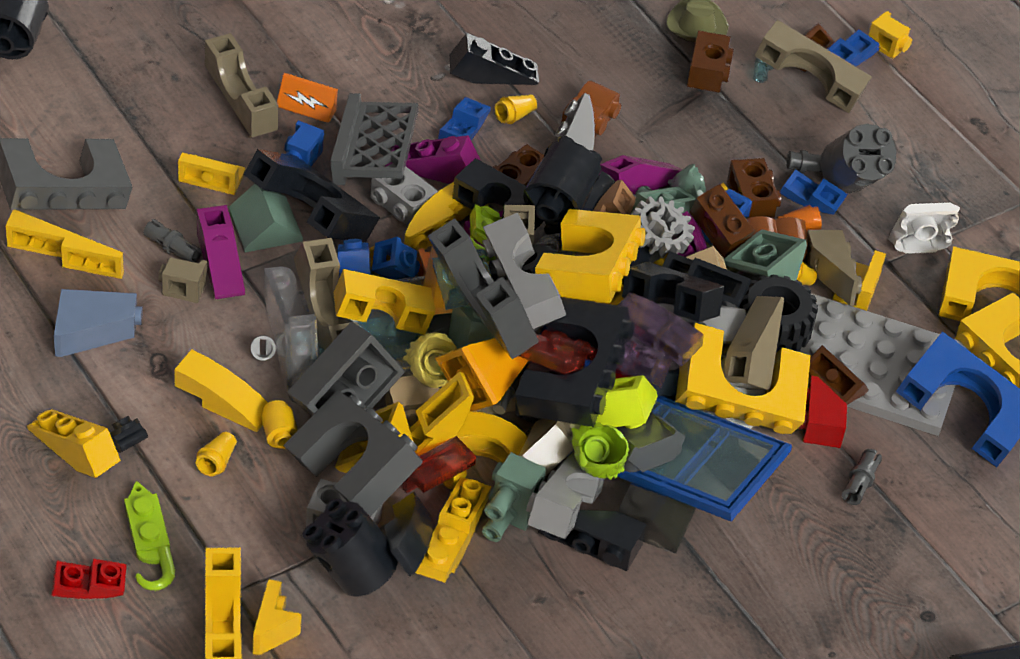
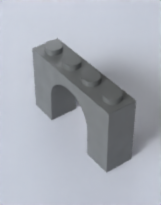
(33, 188)
(491, 301)
(345, 422)

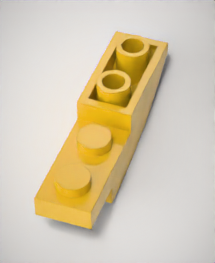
(433, 215)
(454, 529)

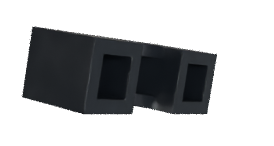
(485, 185)
(690, 295)

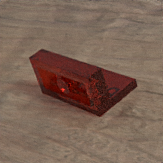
(440, 465)

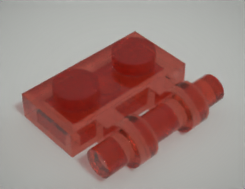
(560, 352)

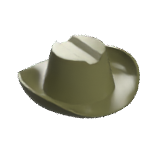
(696, 15)

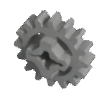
(664, 226)

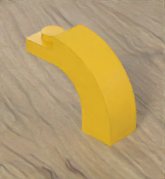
(491, 436)

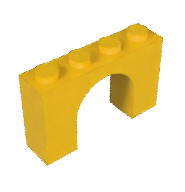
(970, 273)
(595, 277)
(988, 330)
(706, 388)
(222, 603)

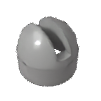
(270, 347)

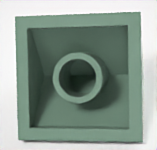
(264, 220)
(769, 255)

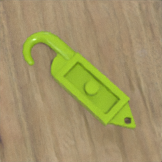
(479, 218)
(149, 535)

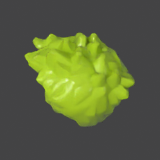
(600, 450)

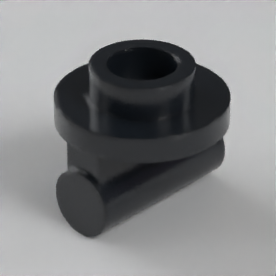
(127, 433)

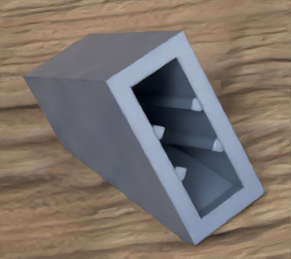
(94, 320)

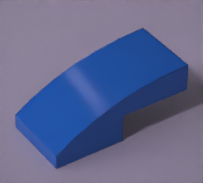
(856, 48)
(466, 119)
(807, 192)

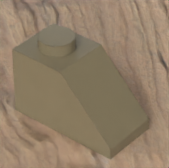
(548, 443)

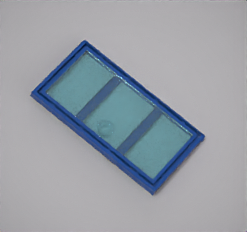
(718, 461)

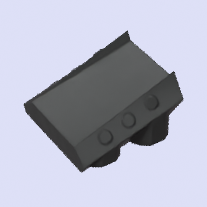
(651, 444)

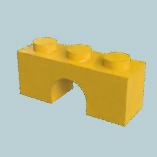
(405, 302)

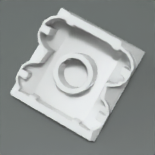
(924, 227)

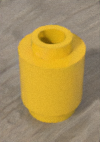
(278, 423)

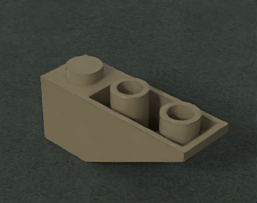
(832, 260)
(754, 347)

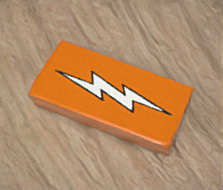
(307, 98)

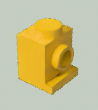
(890, 34)

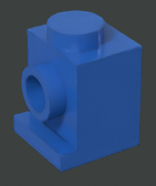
(305, 143)
(402, 260)

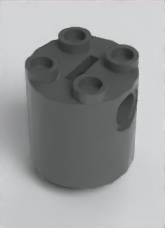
(859, 158)

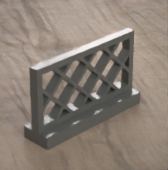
(351, 138)

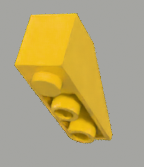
(77, 441)

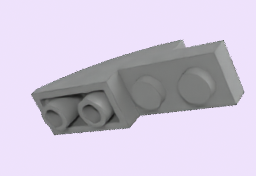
(579, 122)

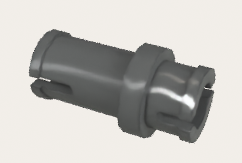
(803, 161)

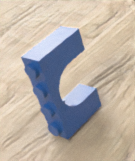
(952, 364)

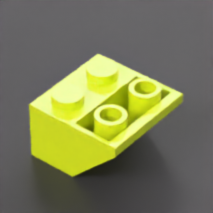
(628, 402)

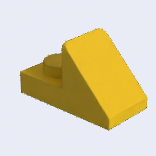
(273, 622)

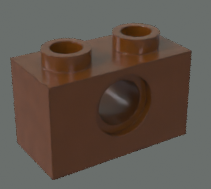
(709, 61)
(721, 220)

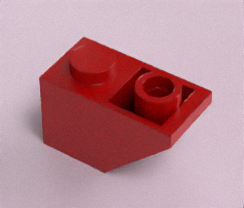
(824, 415)

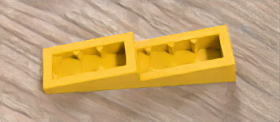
(76, 251)

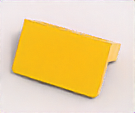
(209, 173)
(869, 277)

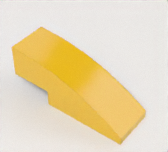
(220, 390)
(442, 414)

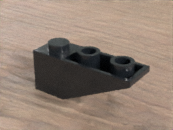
(490, 64)
(605, 536)

